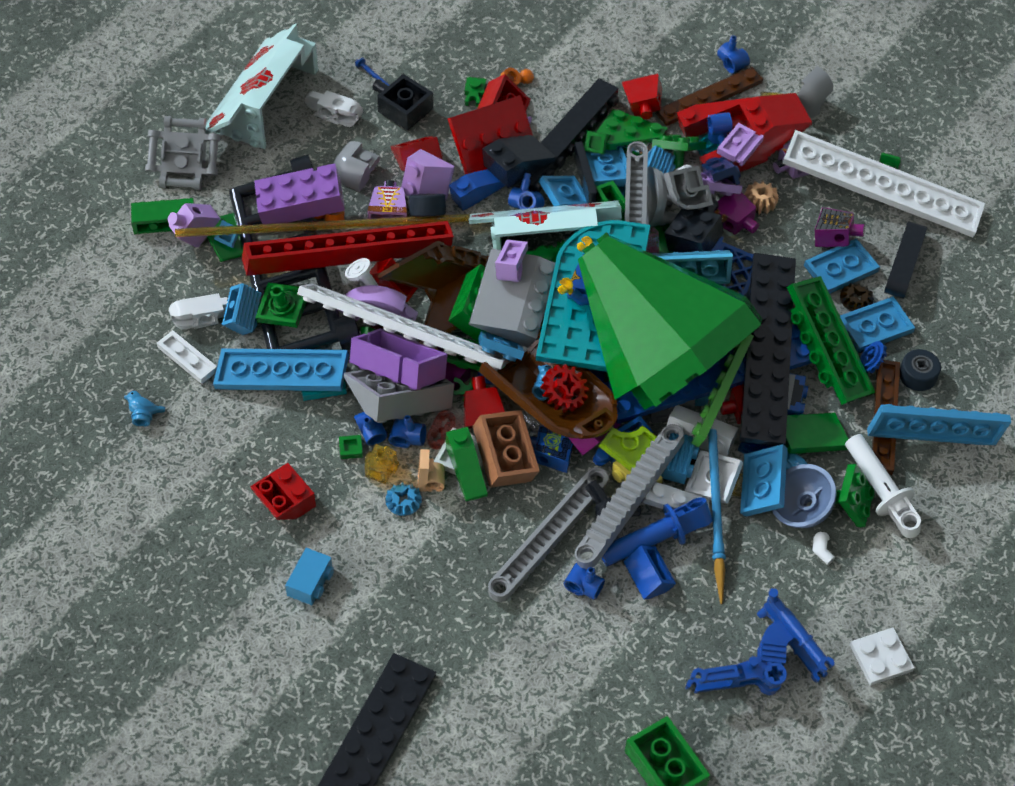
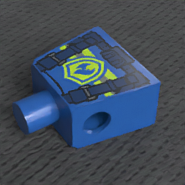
(552, 449)

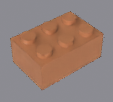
(505, 448)

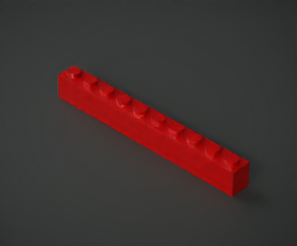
(342, 247)

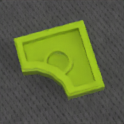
(626, 446)

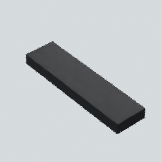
(585, 173)

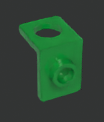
(890, 160)

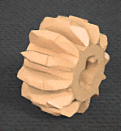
(762, 196)

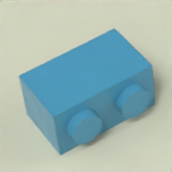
(309, 576)

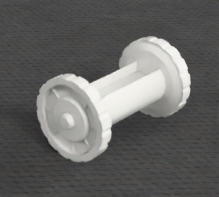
(360, 272)

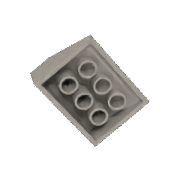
(511, 307)
(389, 400)

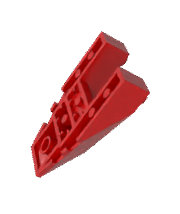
(770, 116)

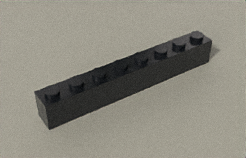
(574, 127)

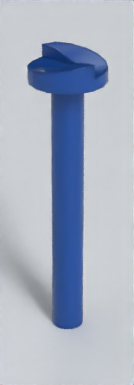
(361, 63)

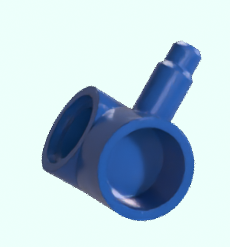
(732, 57)
(719, 127)
(520, 197)
(372, 431)
(407, 433)
(584, 582)

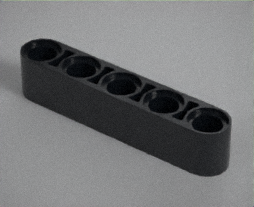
(905, 260)

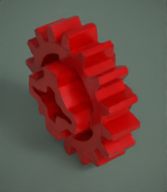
(564, 388)

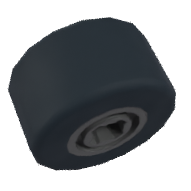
(427, 205)
(920, 370)

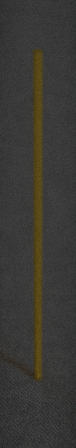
(319, 225)

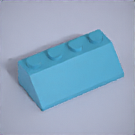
(708, 264)

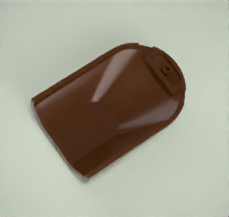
(589, 421)

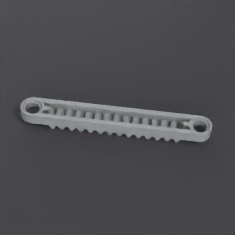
(636, 184)
(629, 496)
(545, 537)

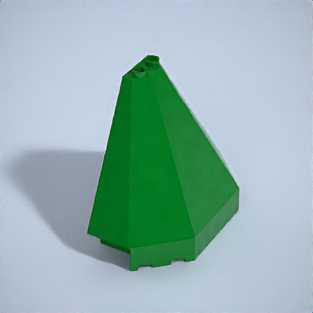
(658, 319)

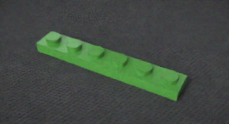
(718, 394)

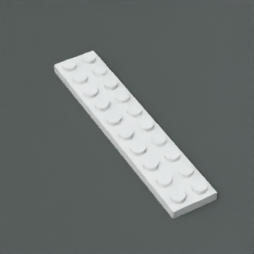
(884, 183)
(392, 322)

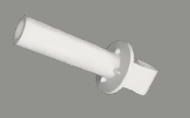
(894, 501)

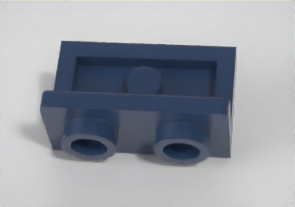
(721, 168)

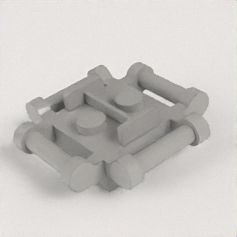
(183, 153)

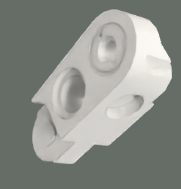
(334, 108)
(198, 311)

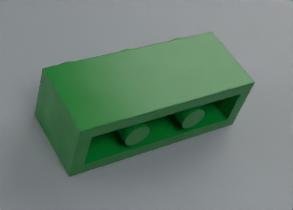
(153, 215)

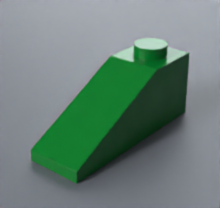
(466, 463)

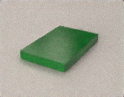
(814, 433)

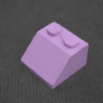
(426, 174)

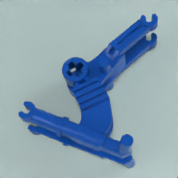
(770, 655)

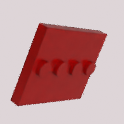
(485, 125)

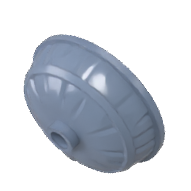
(804, 485)

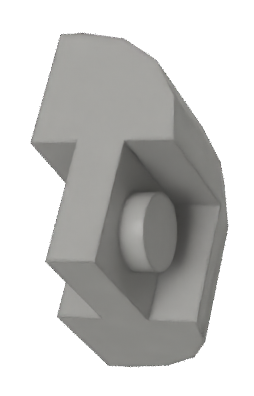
(815, 89)
(355, 165)
(687, 189)

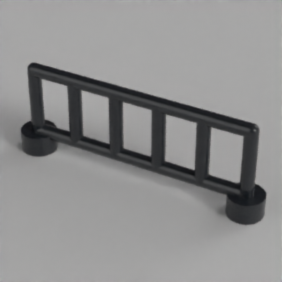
(342, 327)

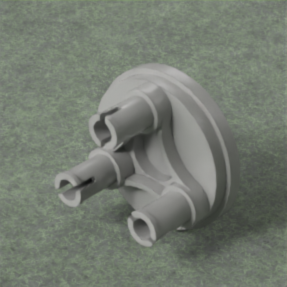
(657, 199)

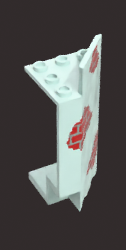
(241, 109)
(546, 219)

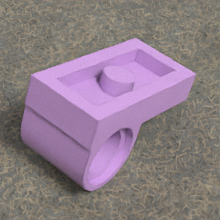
(510, 259)

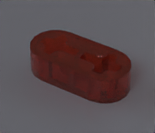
(437, 428)

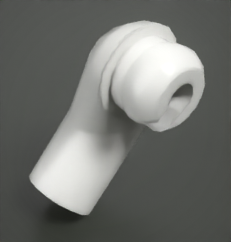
(820, 547)

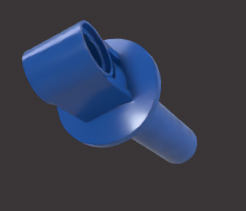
(675, 524)

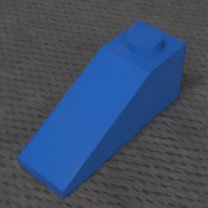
(474, 188)

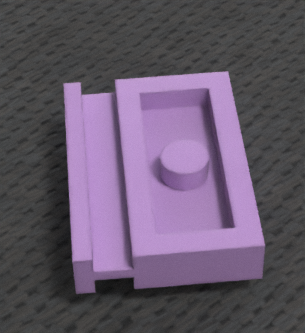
(739, 144)

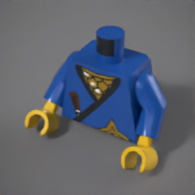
(575, 286)

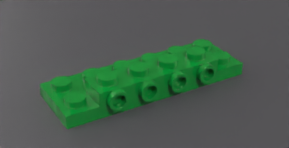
(828, 341)

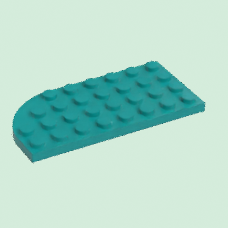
(568, 328)

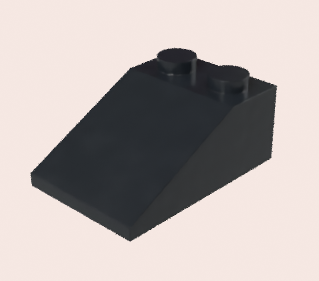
(515, 156)

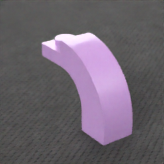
(383, 298)

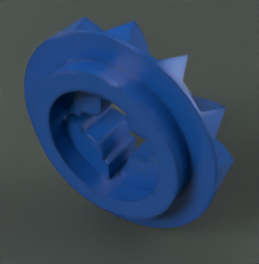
(878, 352)

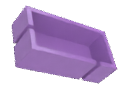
(299, 195)
(398, 359)

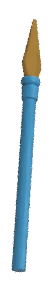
(718, 546)

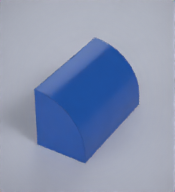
(649, 572)

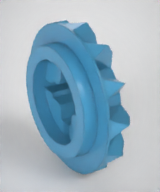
(407, 506)

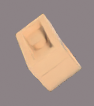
(430, 473)

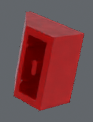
(285, 493)

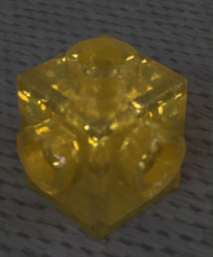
(381, 463)

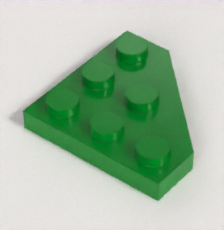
(626, 128)

